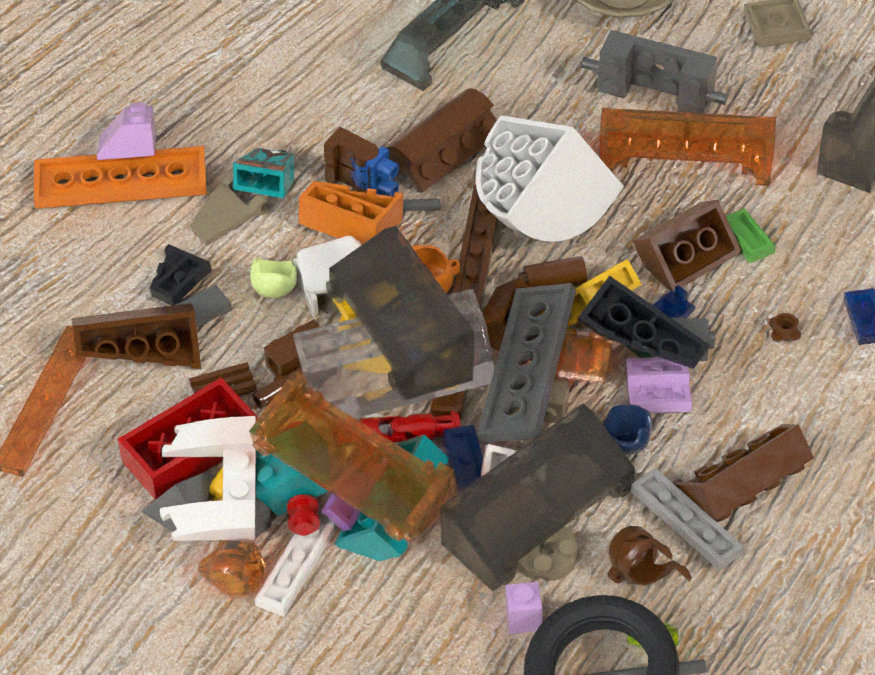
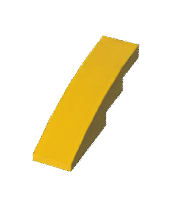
(585, 292)

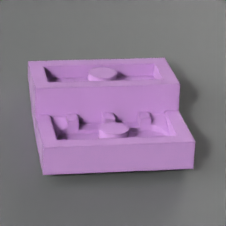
(658, 385)

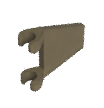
(225, 211)

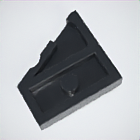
(178, 275)

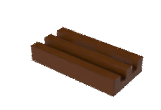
(231, 375)

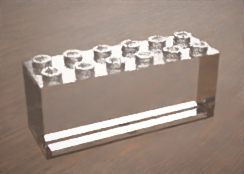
(354, 373)

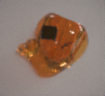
(234, 567)

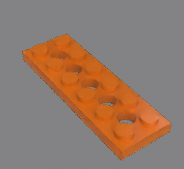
(131, 188)

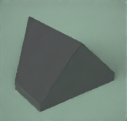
(185, 492)

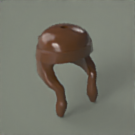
(634, 558)

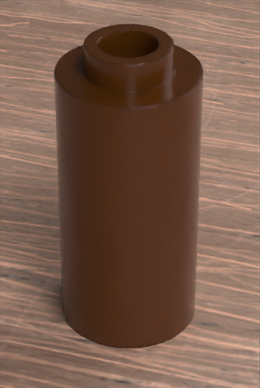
(555, 272)

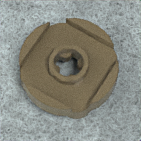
(553, 566)

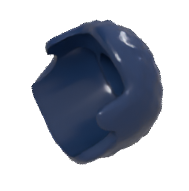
(629, 427)

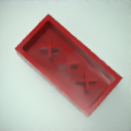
(143, 445)

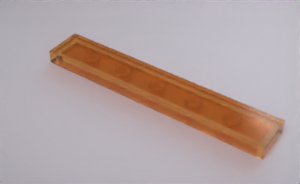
(41, 406)

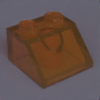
(585, 357)

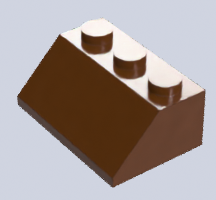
(688, 245)

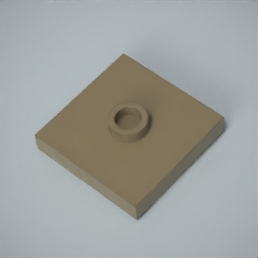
(777, 22)

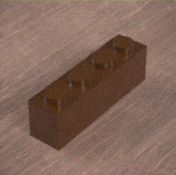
(142, 335)
(748, 472)

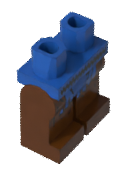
(359, 163)

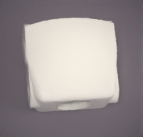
(314, 266)

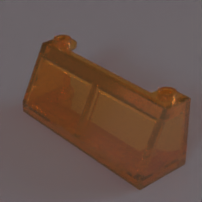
(688, 138)
(352, 460)

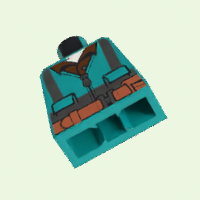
(264, 172)

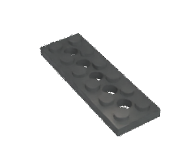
(538, 374)

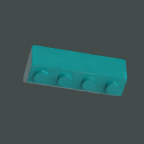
(367, 535)

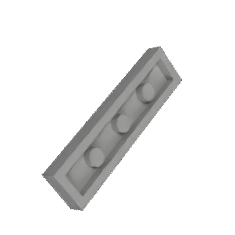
(687, 519)

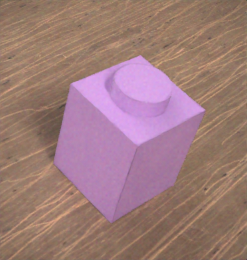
(523, 607)

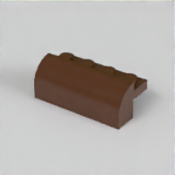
(444, 138)

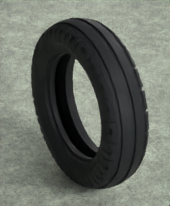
(601, 613)

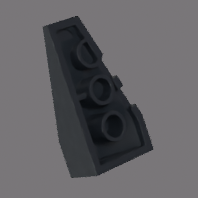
(634, 322)

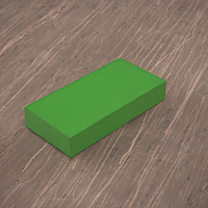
(750, 236)

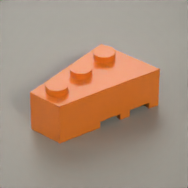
(348, 213)

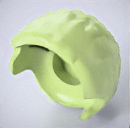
(273, 278)

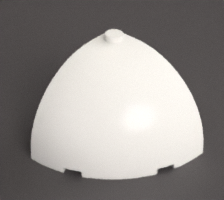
(543, 179)

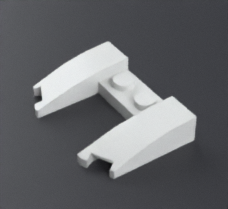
(235, 514)

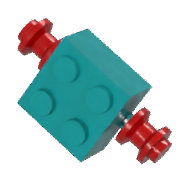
(288, 491)

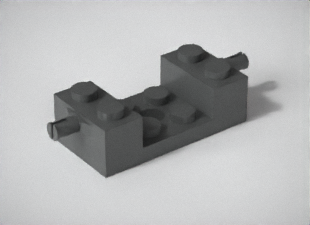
(633, 60)

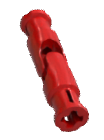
(414, 425)

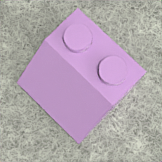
(129, 134)

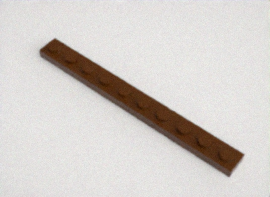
(473, 274)

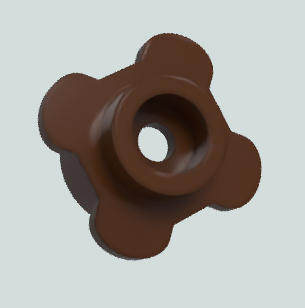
(784, 327)

